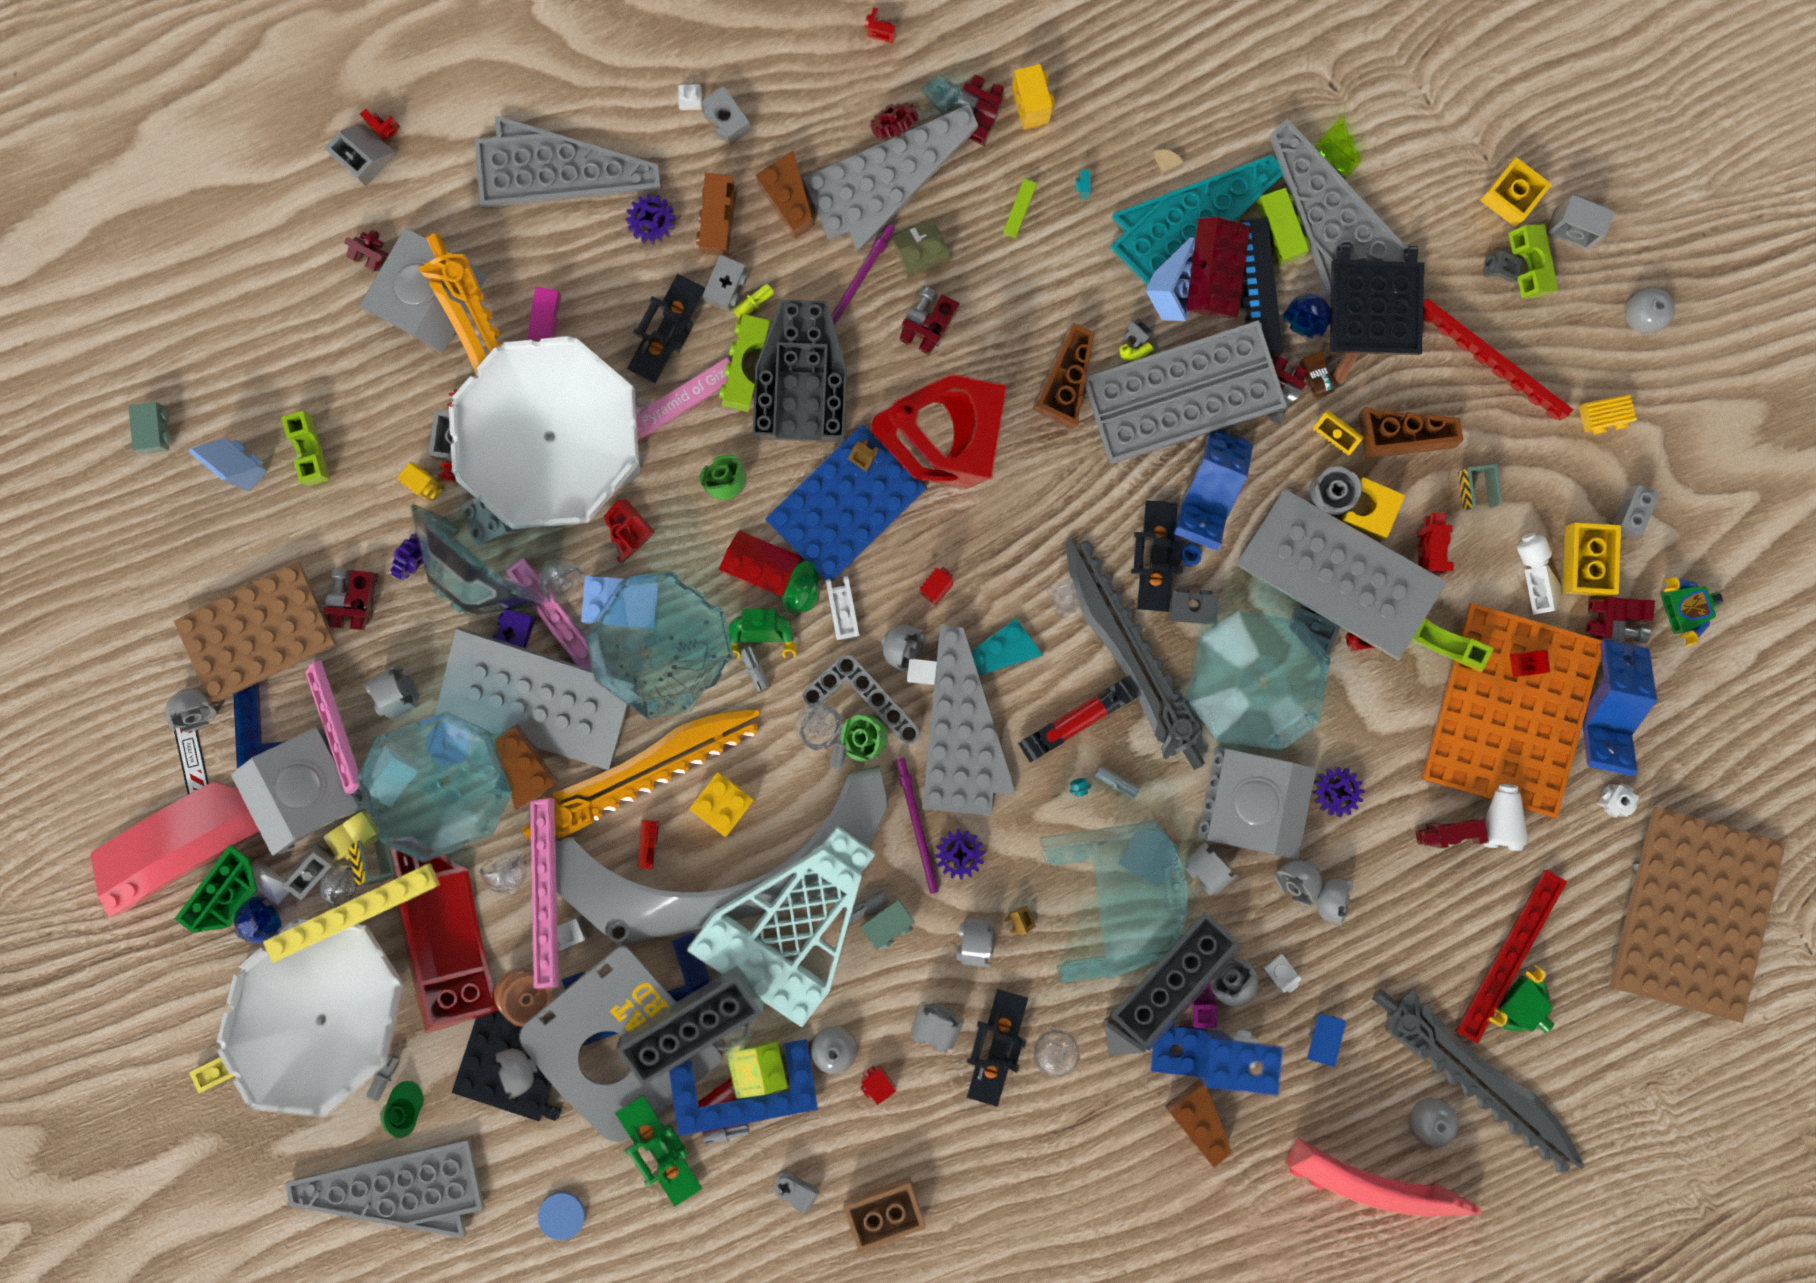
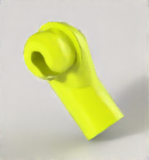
(1132, 354)

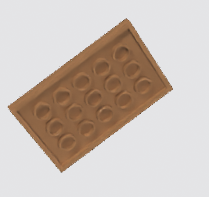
(255, 632)

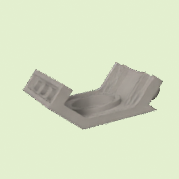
(405, 297)
(295, 790)
(1256, 803)

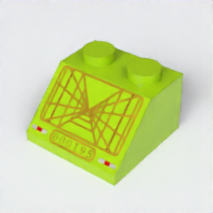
(757, 1070)

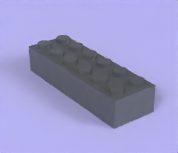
(1177, 981)
(690, 1026)

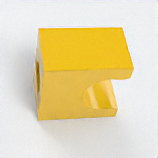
(1382, 513)

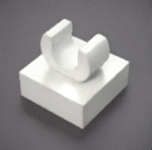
(690, 97)

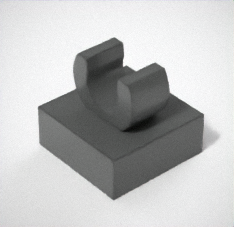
(1140, 331)

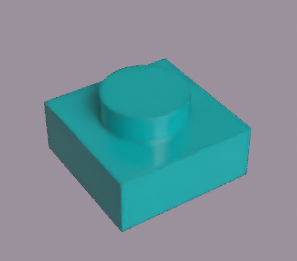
(1082, 184)

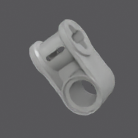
(798, 1194)

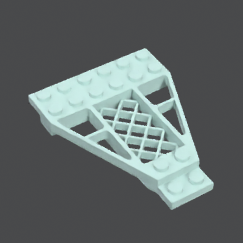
(771, 972)

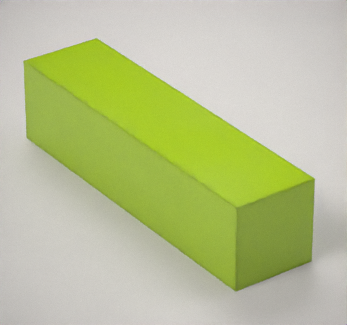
(1020, 208)

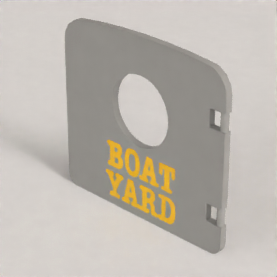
(598, 1004)

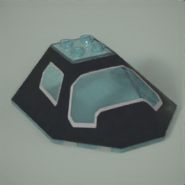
(461, 574)

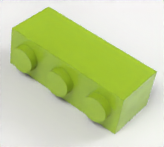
(1284, 226)

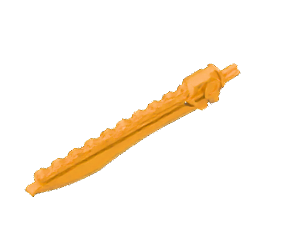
(463, 286)
(581, 812)

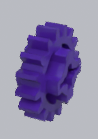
(659, 215)
(407, 558)
(1334, 799)
(970, 853)

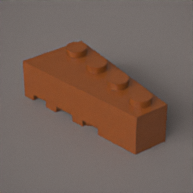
(1406, 433)

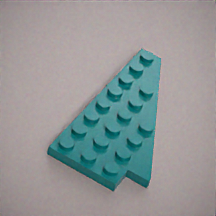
(1165, 223)

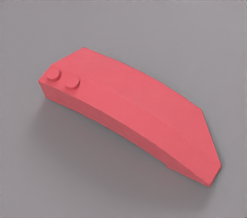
(170, 845)
(1374, 1189)

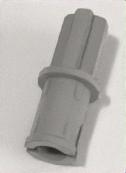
(754, 668)
(838, 754)
(1117, 781)
(867, 906)
(381, 1079)
(725, 1133)

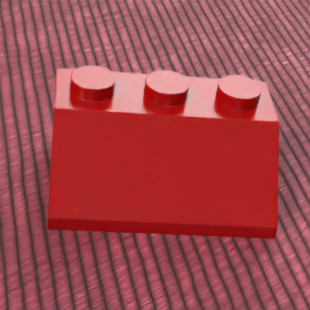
(759, 563)

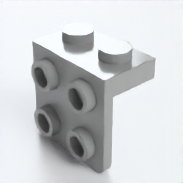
(483, 524)

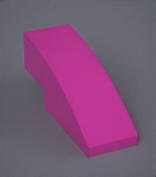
(544, 314)

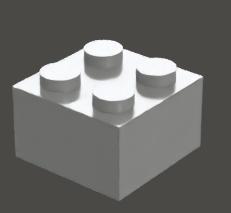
(1581, 221)

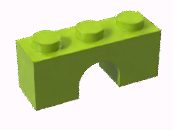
(1533, 245)
(310, 459)

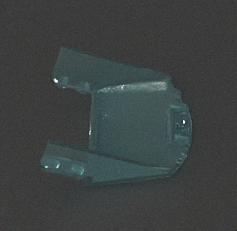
(1137, 891)

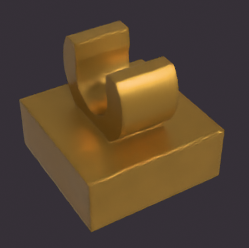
(862, 455)
(1022, 921)

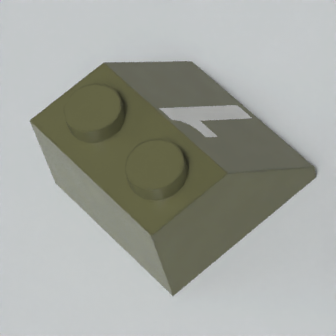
(921, 248)

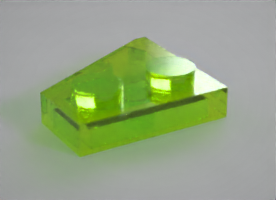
(1339, 149)

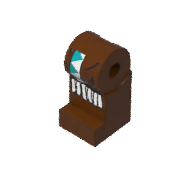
(1317, 374)

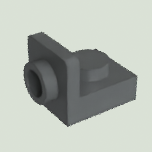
(1503, 265)

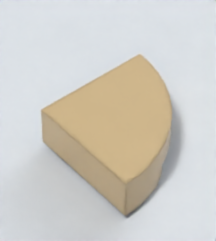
(1167, 160)

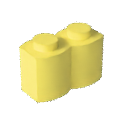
(357, 828)

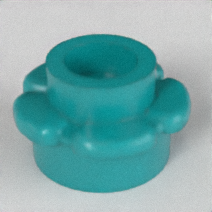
(1079, 787)

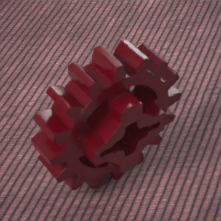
(894, 120)

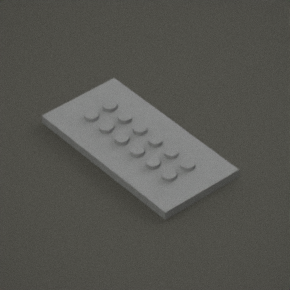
(1184, 392)
(1341, 574)
(548, 698)

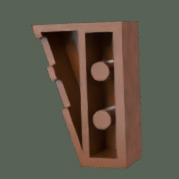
(786, 193)
(716, 214)
(523, 766)
(1200, 1121)

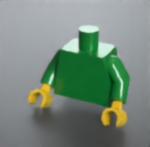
(761, 626)
(1525, 1005)

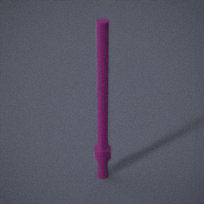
(878, 247)
(906, 781)

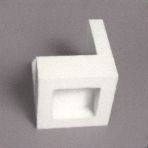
(921, 672)
(571, 933)

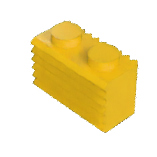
(1607, 413)
(1338, 432)
(420, 482)

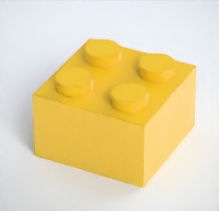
(1032, 96)
(1515, 192)
(722, 804)

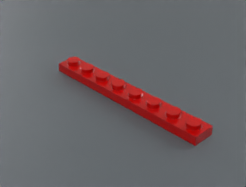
(1496, 361)
(1511, 956)

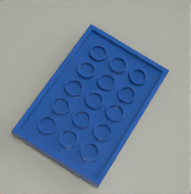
(844, 507)

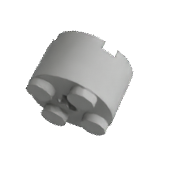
(1335, 478)
(392, 692)
(1210, 869)
(977, 942)
(936, 1026)

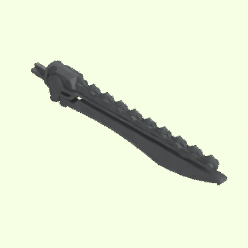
(1176, 713)
(1409, 1029)

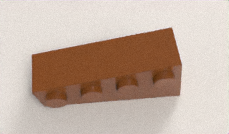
(1064, 384)

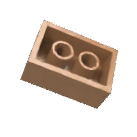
(884, 1214)

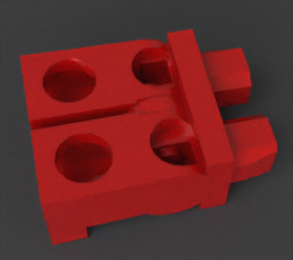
(1434, 544)

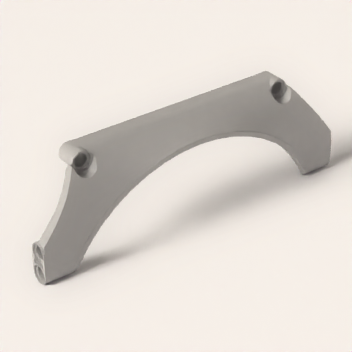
(657, 913)

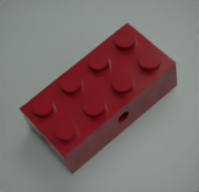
(1218, 267)

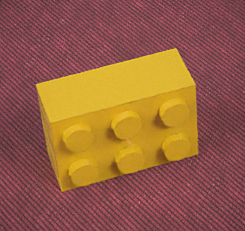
(1591, 559)

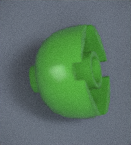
(724, 477)
(864, 737)

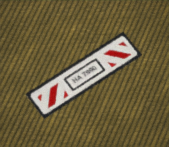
(191, 759)

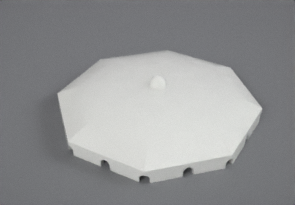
(543, 433)
(310, 1023)

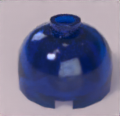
(1308, 315)
(256, 921)

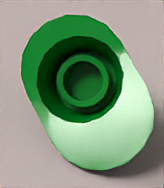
(802, 589)
(402, 1109)

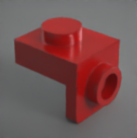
(1530, 663)

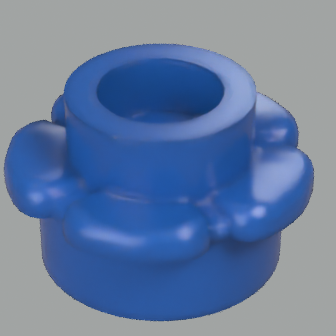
(1195, 559)

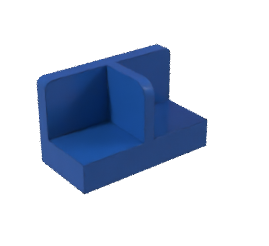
(1326, 1039)

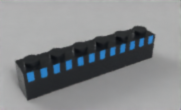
(1259, 285)

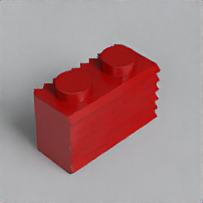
(937, 585)

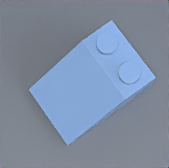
(1170, 284)
(230, 462)
(596, 593)

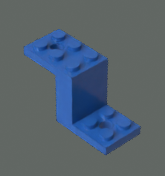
(1214, 489)
(1618, 707)
(1219, 1060)

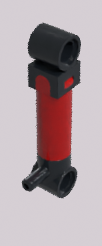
(1077, 720)

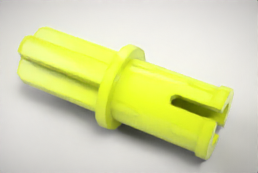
(753, 301)

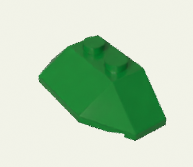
(219, 894)

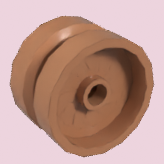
(518, 998)

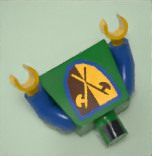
(1689, 608)

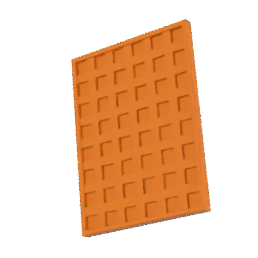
(1509, 726)

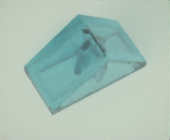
(942, 93)

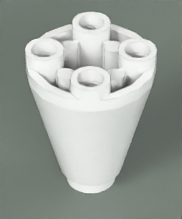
(1506, 819)

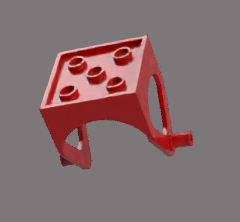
(975, 423)

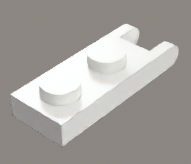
(842, 610)

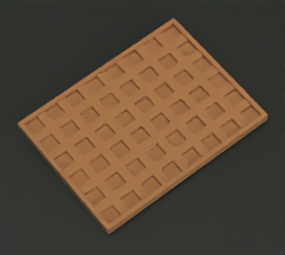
(1697, 914)

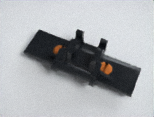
(673, 331)
(1156, 581)
(1004, 1051)

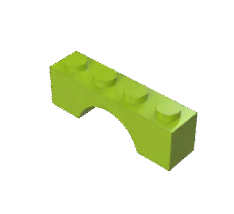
(751, 337)
(1458, 648)

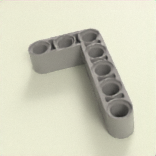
(866, 694)

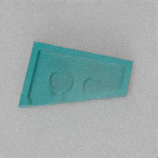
(1004, 649)

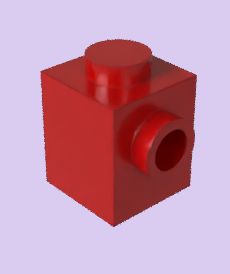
(877, 1084)

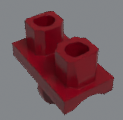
(358, 247)

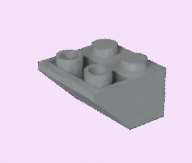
(360, 152)

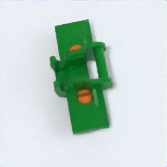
(666, 1147)

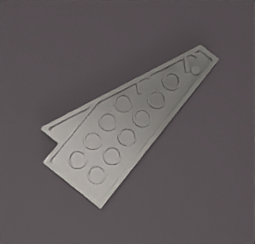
(543, 166)
(875, 184)
(1330, 206)
(963, 746)
(409, 1190)

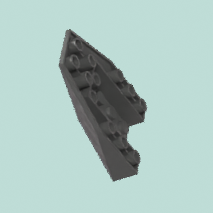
(800, 377)

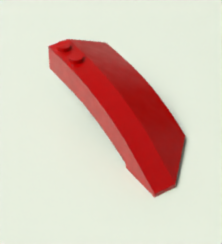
(445, 946)

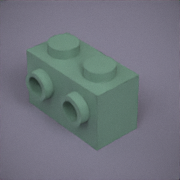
(149, 427)
(887, 924)

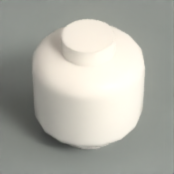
(1534, 550)

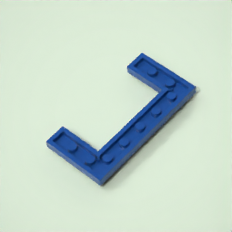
(695, 1119)

